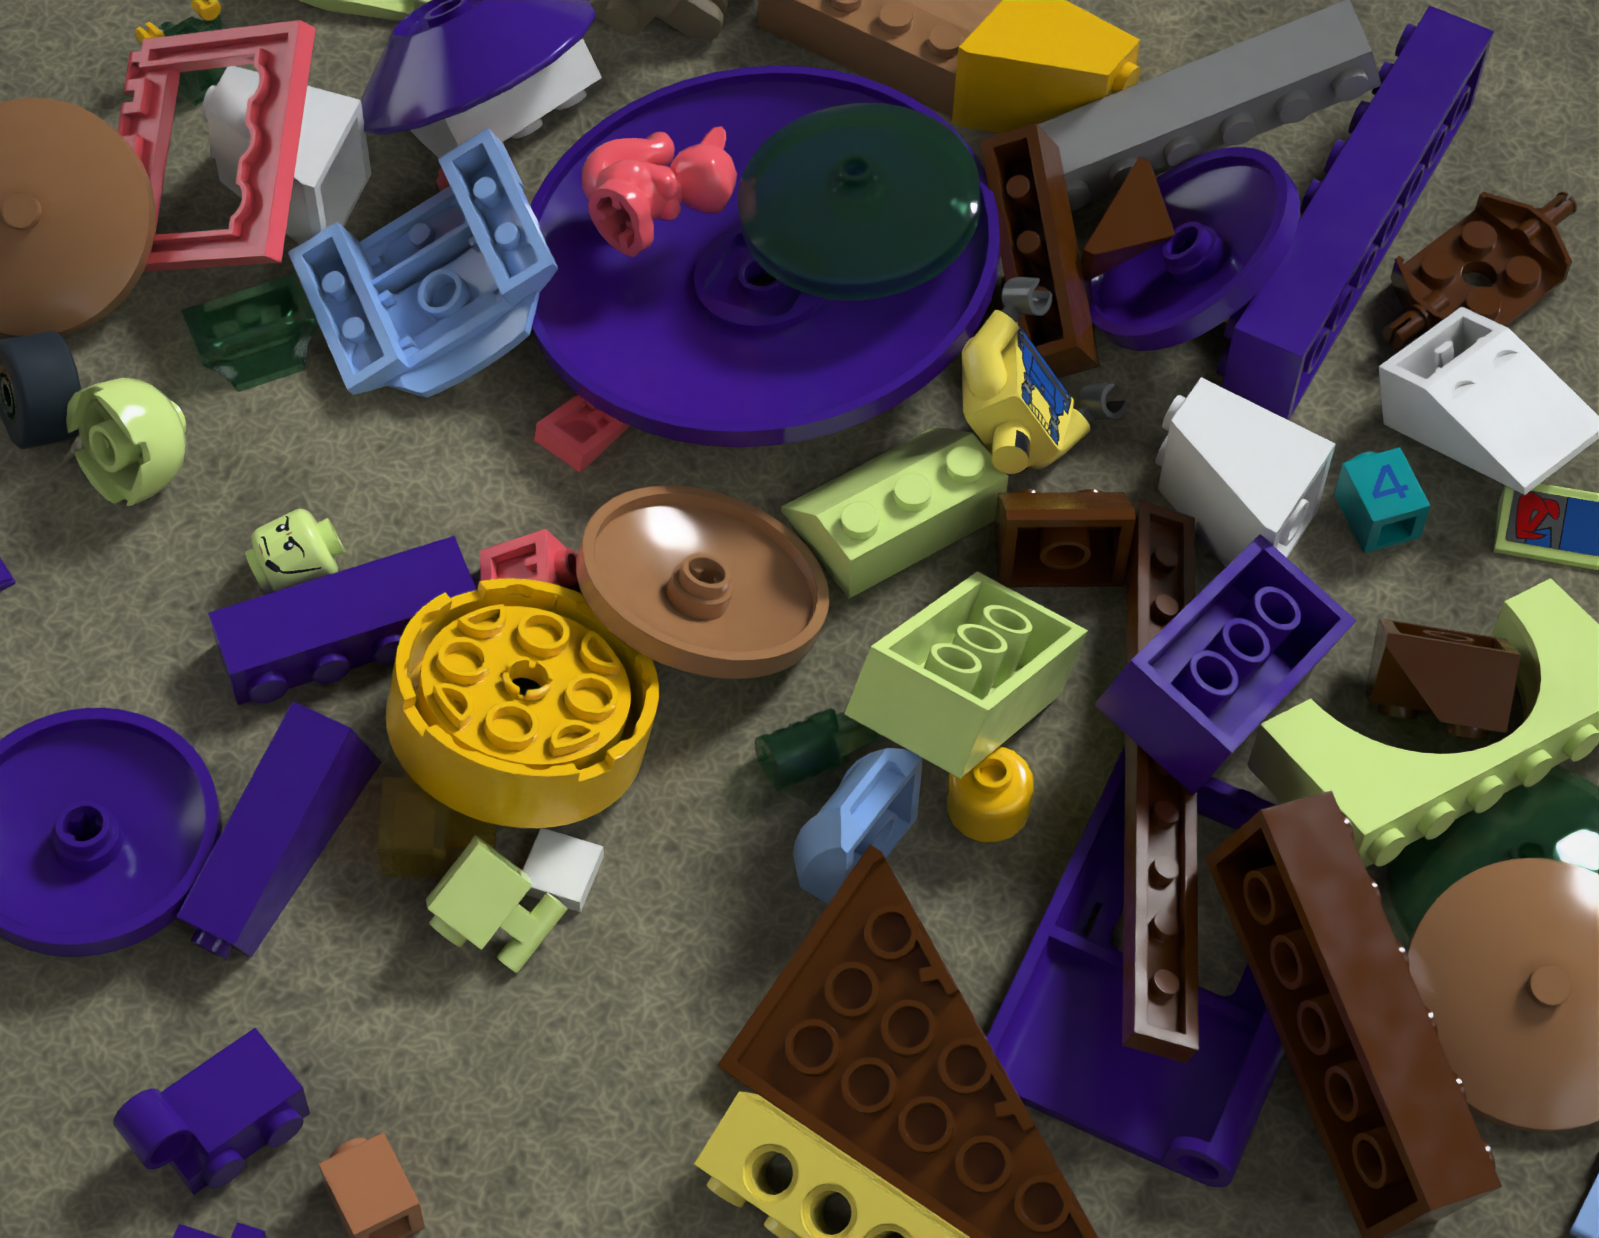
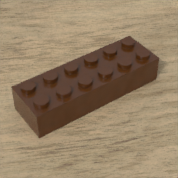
(1351, 1018)

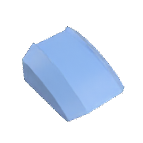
(869, 807)

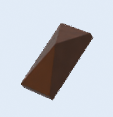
(1130, 225)

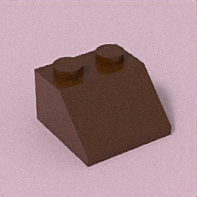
(1063, 538)

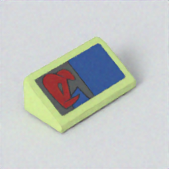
(1549, 525)

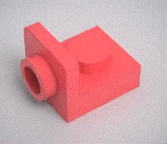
(531, 557)

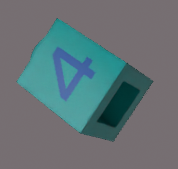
(1381, 499)

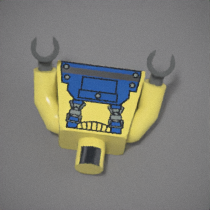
(1015, 395)

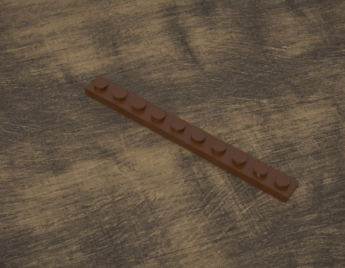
(1159, 818)

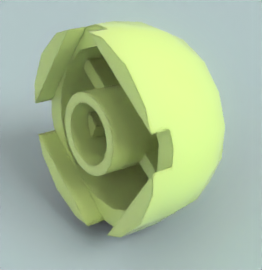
(128, 437)

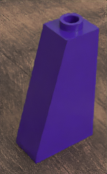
(277, 831)

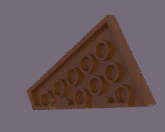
(894, 1070)

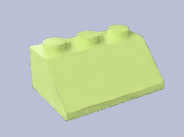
(899, 507)

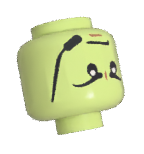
(293, 551)

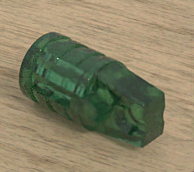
(810, 747)

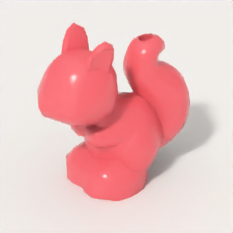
(634, 186)

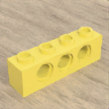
(758, 1131)

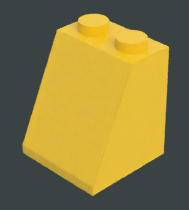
(1039, 63)

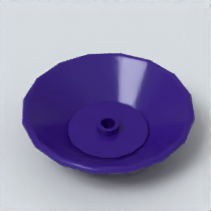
(465, 54)

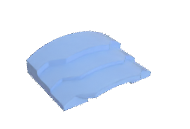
(435, 286)

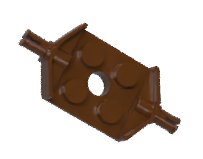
(1499, 239)

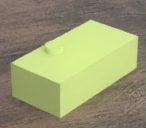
(965, 673)

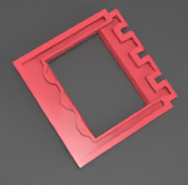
(273, 117)

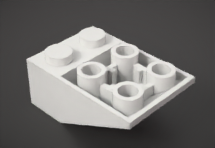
(1485, 401)

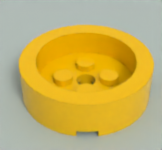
(509, 754)

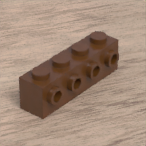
(1041, 243)

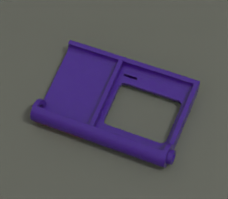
(1065, 1019)

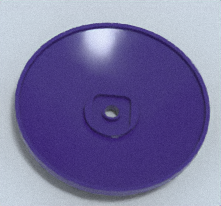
(682, 333)

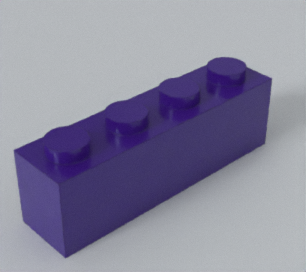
(332, 621)

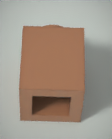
(371, 1190)

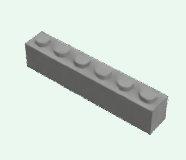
(1215, 101)

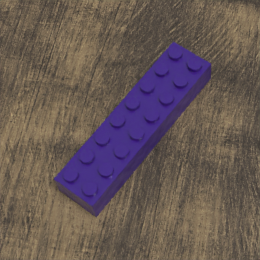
(1355, 211)

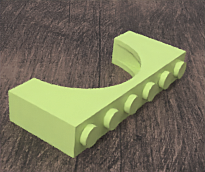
(1411, 795)

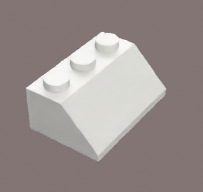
(520, 108)

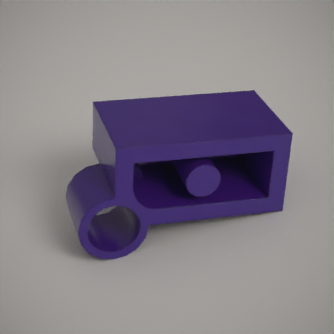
(216, 1114)

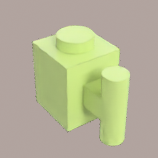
(484, 894)

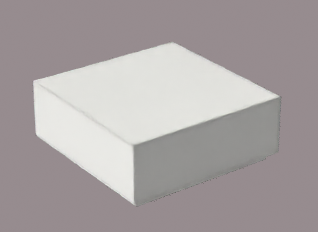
(562, 867)

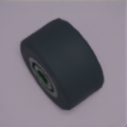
(36, 387)

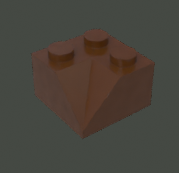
(1444, 671)

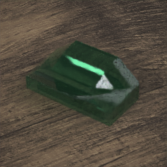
(254, 332)

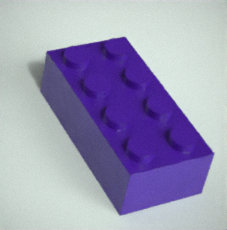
(1224, 663)

